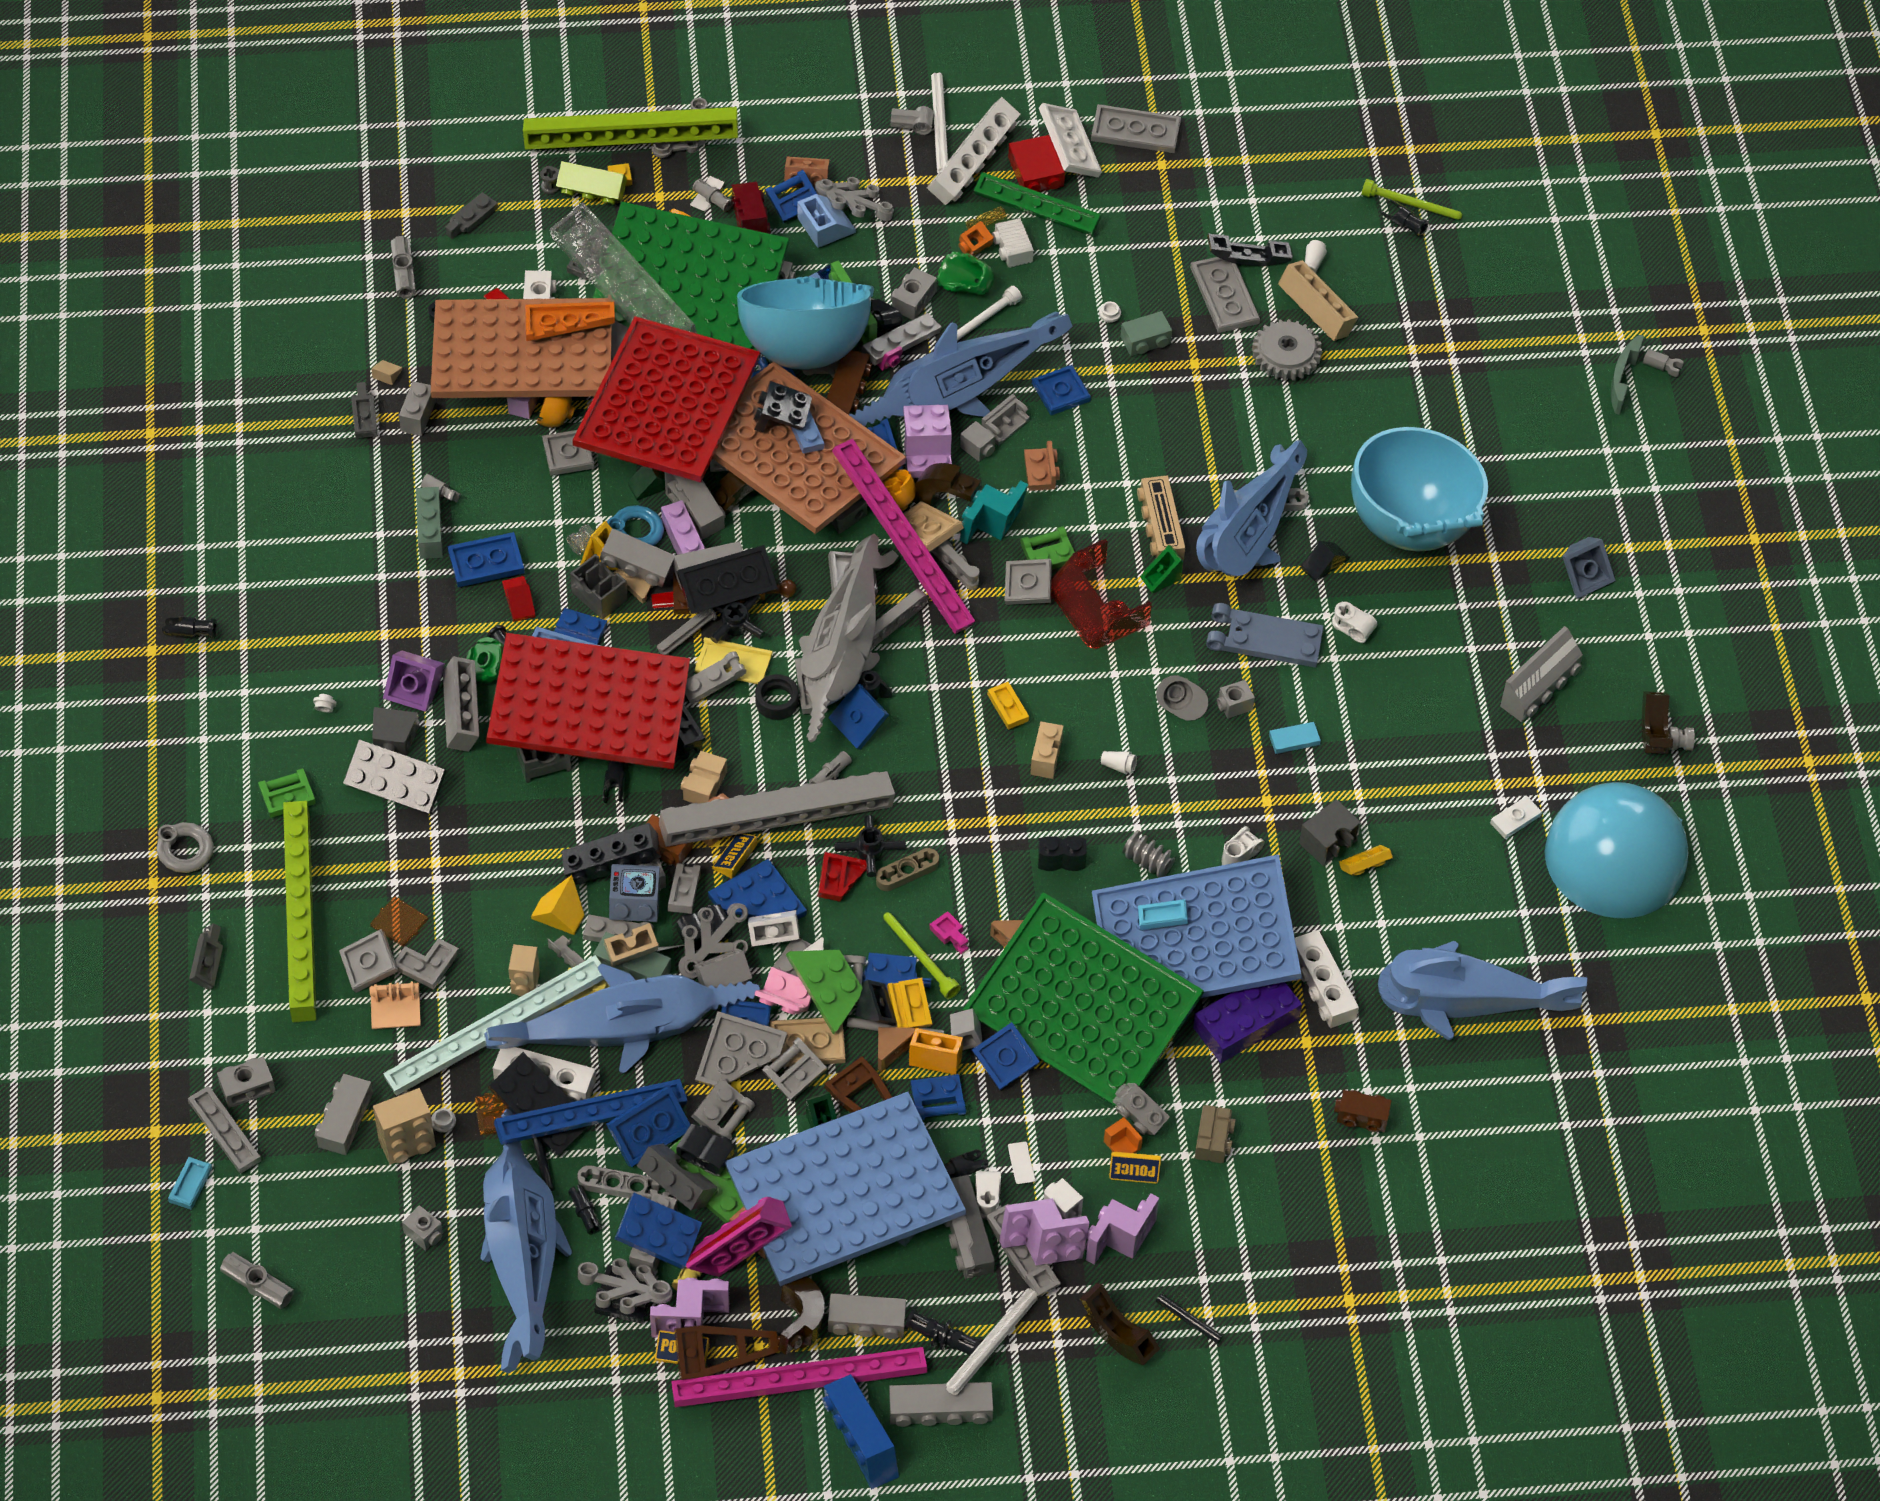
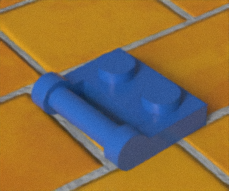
(787, 206)
(935, 1091)

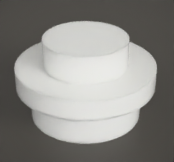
(1109, 312)
(324, 703)
(443, 1120)

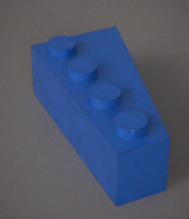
(861, 1431)

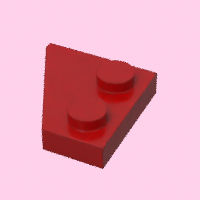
(839, 875)

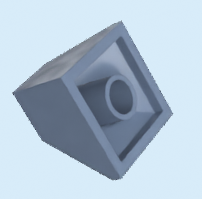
(1588, 566)

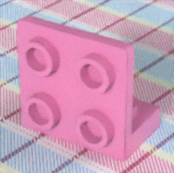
(786, 991)

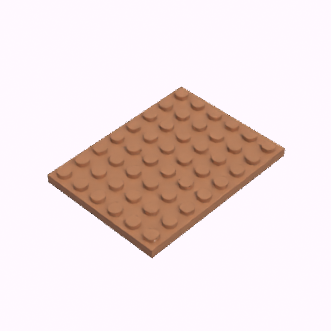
(485, 352)
(804, 485)

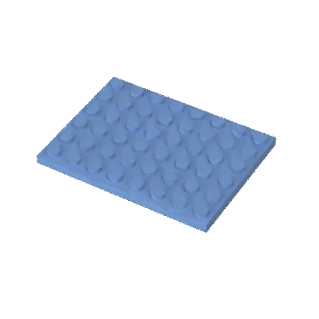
(1235, 928)
(848, 1186)

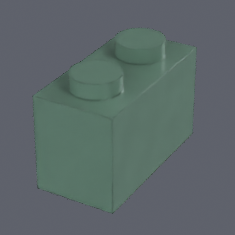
(1146, 333)

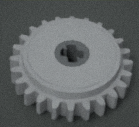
(1286, 350)

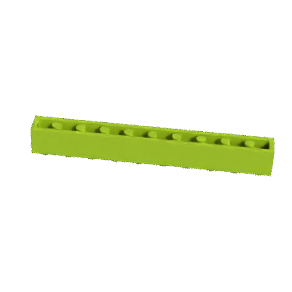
(630, 128)
(299, 911)

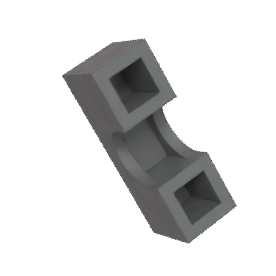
(687, 1187)

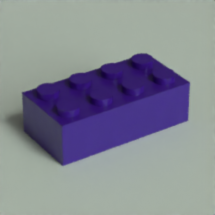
(1246, 1018)

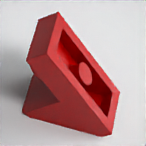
(519, 598)

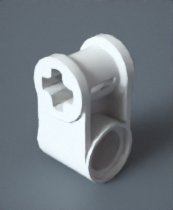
(1355, 623)
(1242, 845)
(988, 1190)

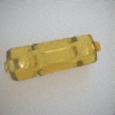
(988, 217)

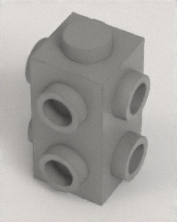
(1140, 1108)

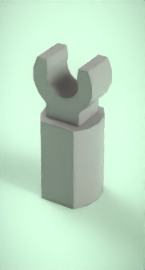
(1662, 362)
(431, 481)

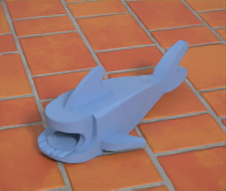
(1246, 520)
(1456, 985)

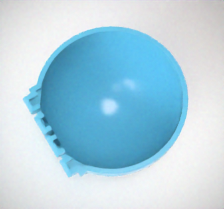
(804, 319)
(1418, 488)
(1617, 850)

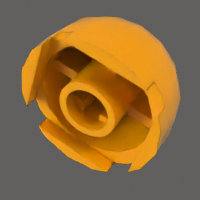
(555, 411)
(901, 488)

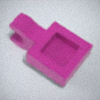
(949, 929)

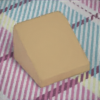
(386, 372)

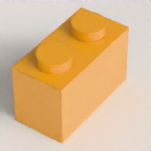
(935, 1051)

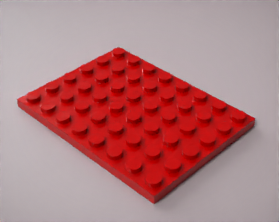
(666, 399)
(588, 701)

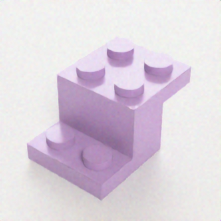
(926, 437)
(1121, 1228)
(1044, 1231)
(692, 1301)

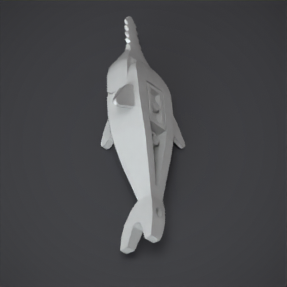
(843, 633)

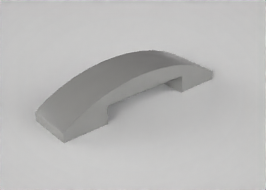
(1038, 1277)

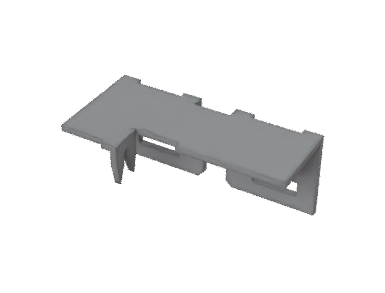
(561, 947)

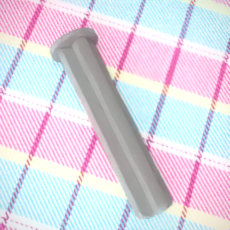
(686, 631)

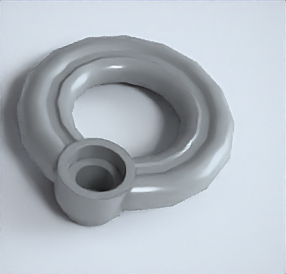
(184, 829)

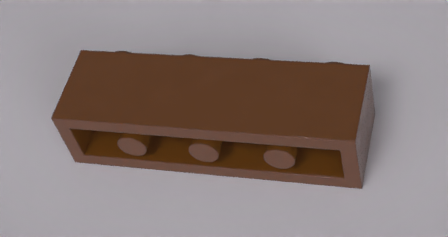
(850, 381)

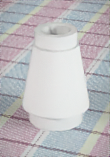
(1315, 254)
(1120, 761)

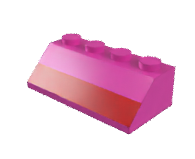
(740, 1237)

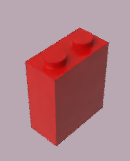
(1036, 164)

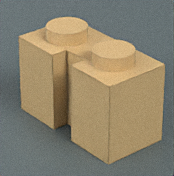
(1046, 750)
(705, 778)
(626, 949)
(523, 969)

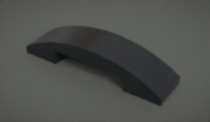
(1250, 255)

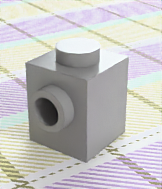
(977, 441)
(968, 1026)
(422, 1228)

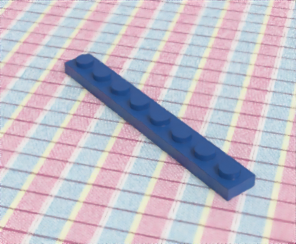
(578, 1113)

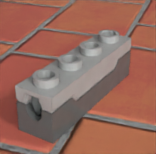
(969, 1234)

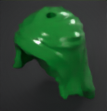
(960, 272)

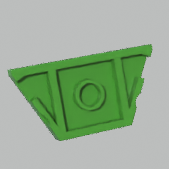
(828, 982)

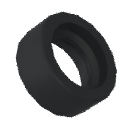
(776, 712)

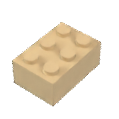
(404, 1126)

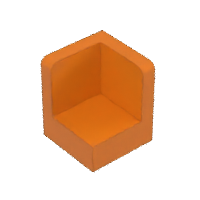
(1122, 1137)

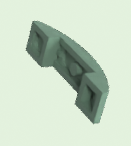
(1630, 356)

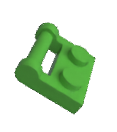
(1058, 553)
(296, 792)

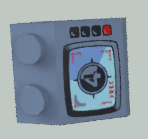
(634, 893)

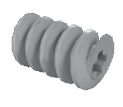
(1148, 855)

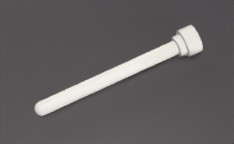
(1010, 297)

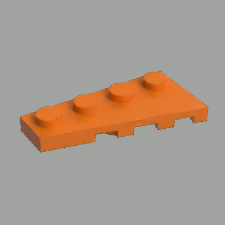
(563, 318)

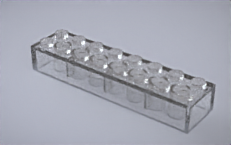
(615, 270)

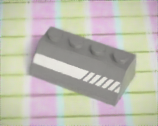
(1542, 675)

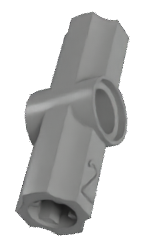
(403, 267)
(268, 1288)

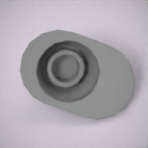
(1182, 697)

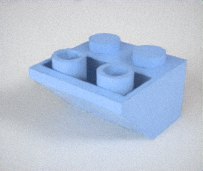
(822, 220)

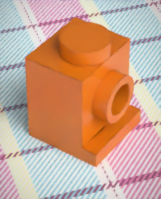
(977, 233)

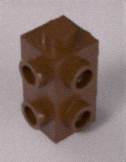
(1363, 1110)

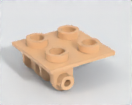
(395, 1005)

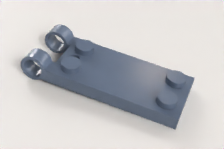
(1266, 636)

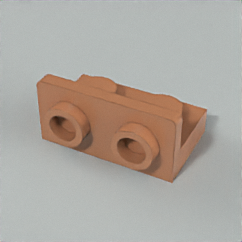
(814, 168)
(1041, 468)

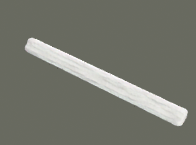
(939, 120)
(991, 1341)

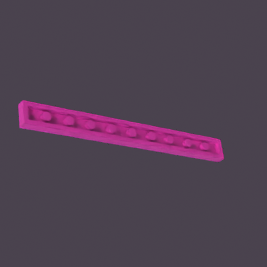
(903, 536)
(798, 1376)

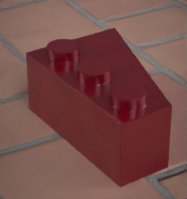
(749, 207)

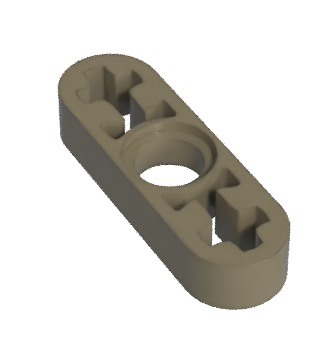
(910, 860)

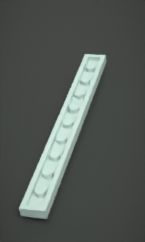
(472, 1037)

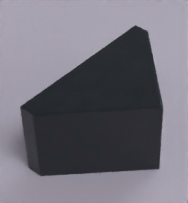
(1323, 560)
(875, 1003)

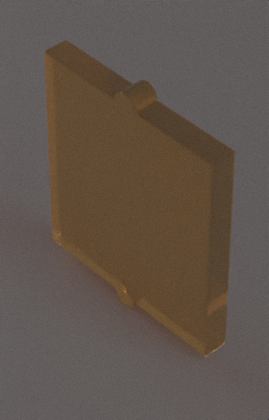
(399, 921)

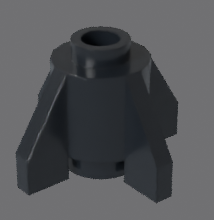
(886, 316)
(874, 685)

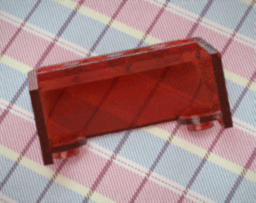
(1089, 615)

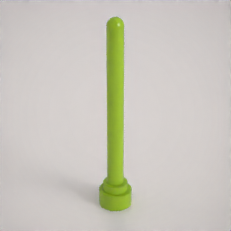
(1372, 189)
(948, 986)

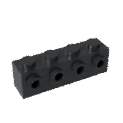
(596, 857)

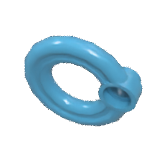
(657, 529)

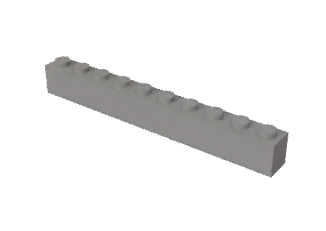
(776, 808)

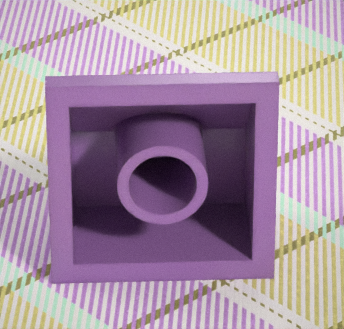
(413, 680)

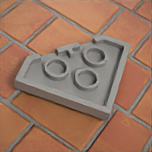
(738, 1049)

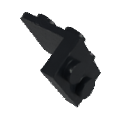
(783, 406)

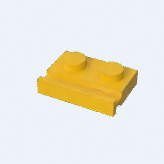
(909, 1004)

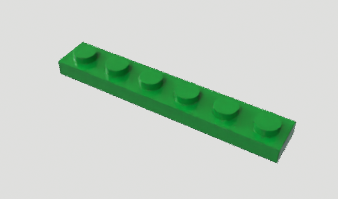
(1037, 203)

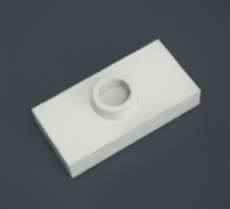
(1516, 817)

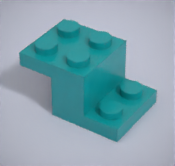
(993, 511)

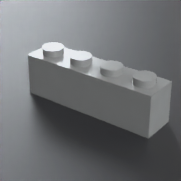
(460, 704)
(934, 1404)

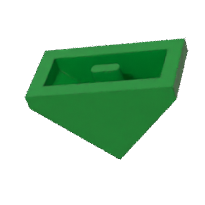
(1163, 570)

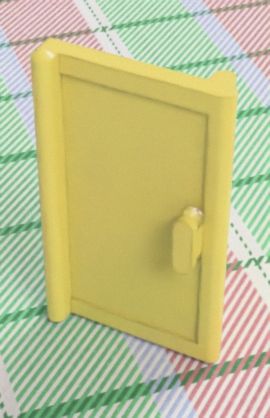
(754, 659)

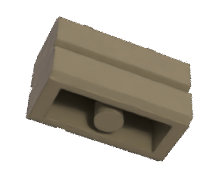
(1213, 1134)

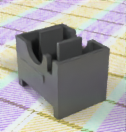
(598, 587)
(539, 763)
(1328, 830)

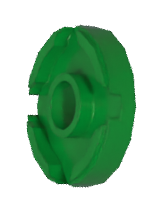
(494, 649)

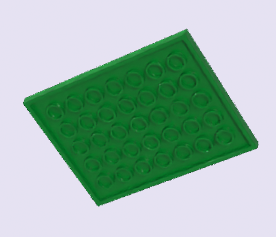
(700, 264)
(1084, 999)

